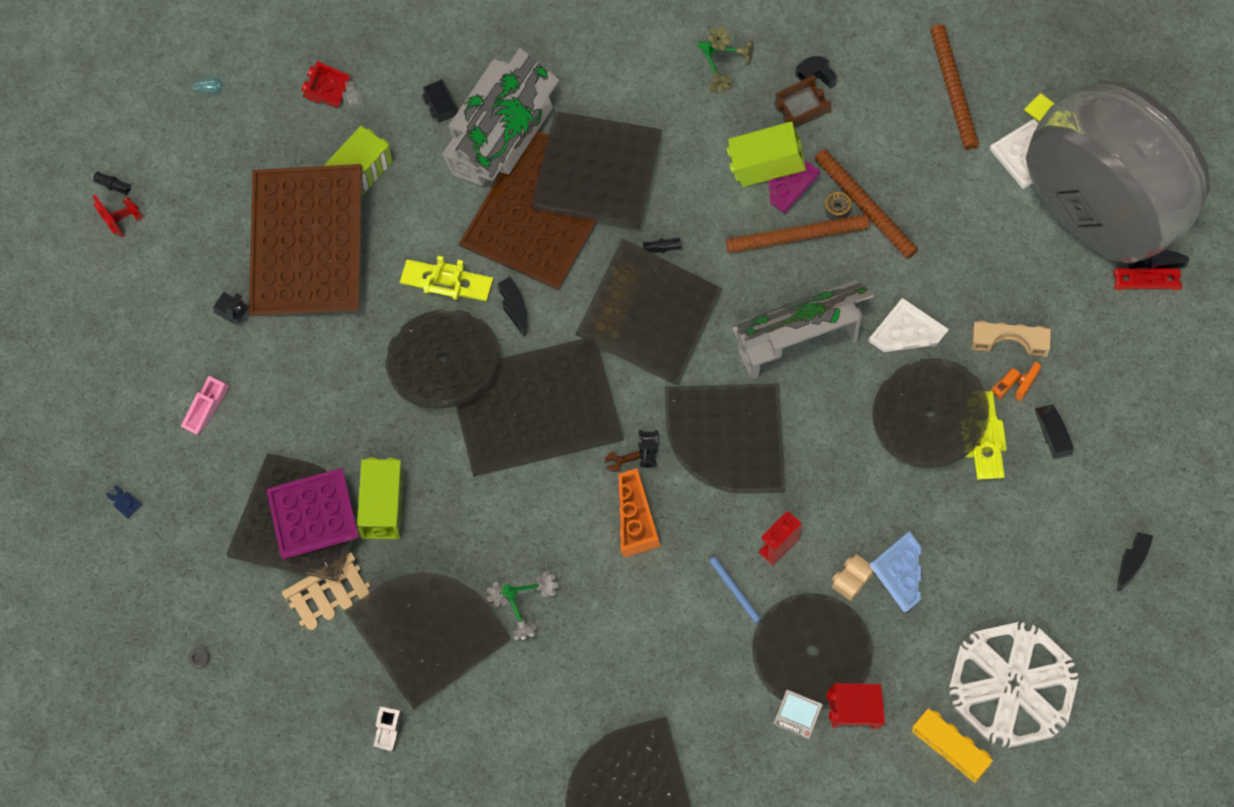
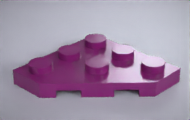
(789, 188)

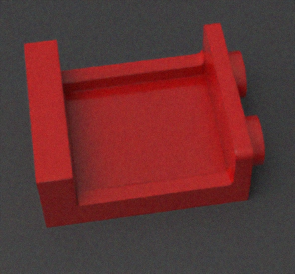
(780, 537)
(856, 705)

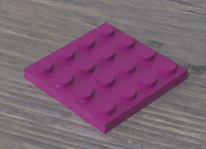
(312, 513)

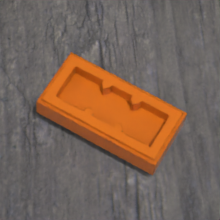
(1027, 380)

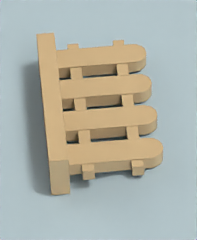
(316, 592)

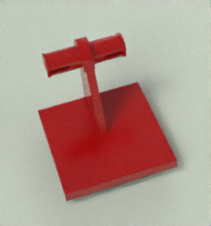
(113, 218)

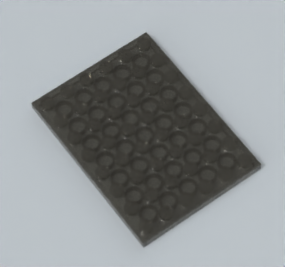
(540, 408)

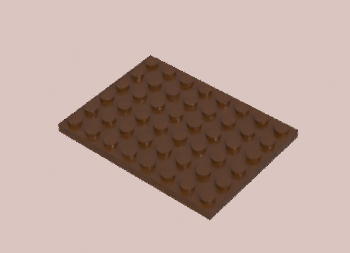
(523, 238)
(306, 240)

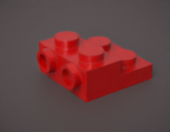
(324, 84)

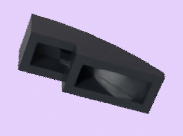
(1163, 260)
(513, 304)
(1054, 431)
(1133, 559)

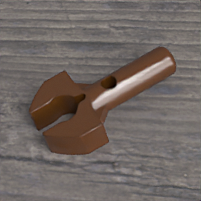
(620, 460)

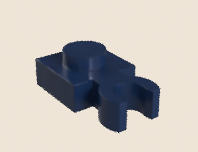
(125, 504)

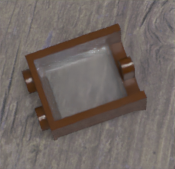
(802, 102)

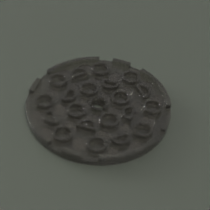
(436, 384)
(947, 435)
(814, 621)

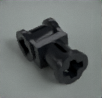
(648, 445)

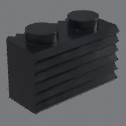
(440, 101)

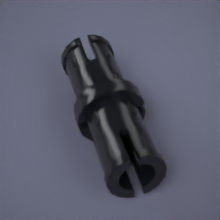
(111, 183)
(662, 245)

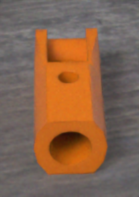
(1006, 382)

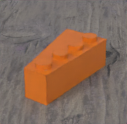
(636, 520)

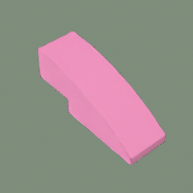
(205, 405)

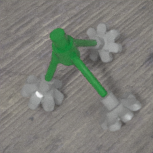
(499, 594)

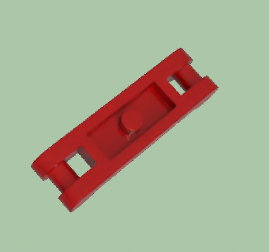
(1147, 279)

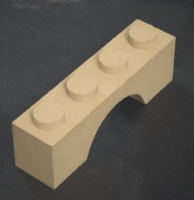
(1034, 339)

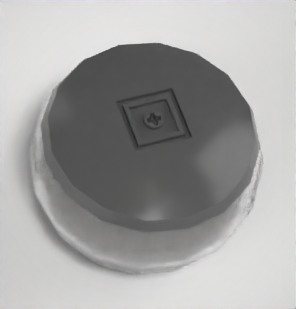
(1118, 171)

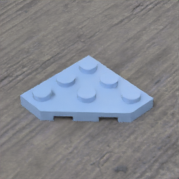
(900, 570)

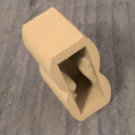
(853, 577)

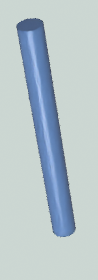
(735, 590)

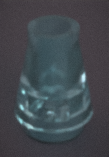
(209, 86)

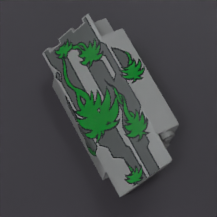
(499, 118)
(766, 334)

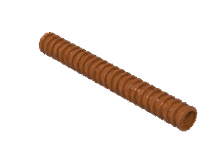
(954, 87)
(866, 203)
(797, 233)

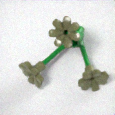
(717, 41)

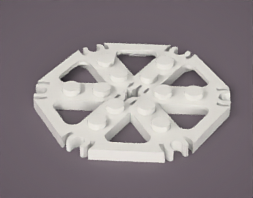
(1031, 681)

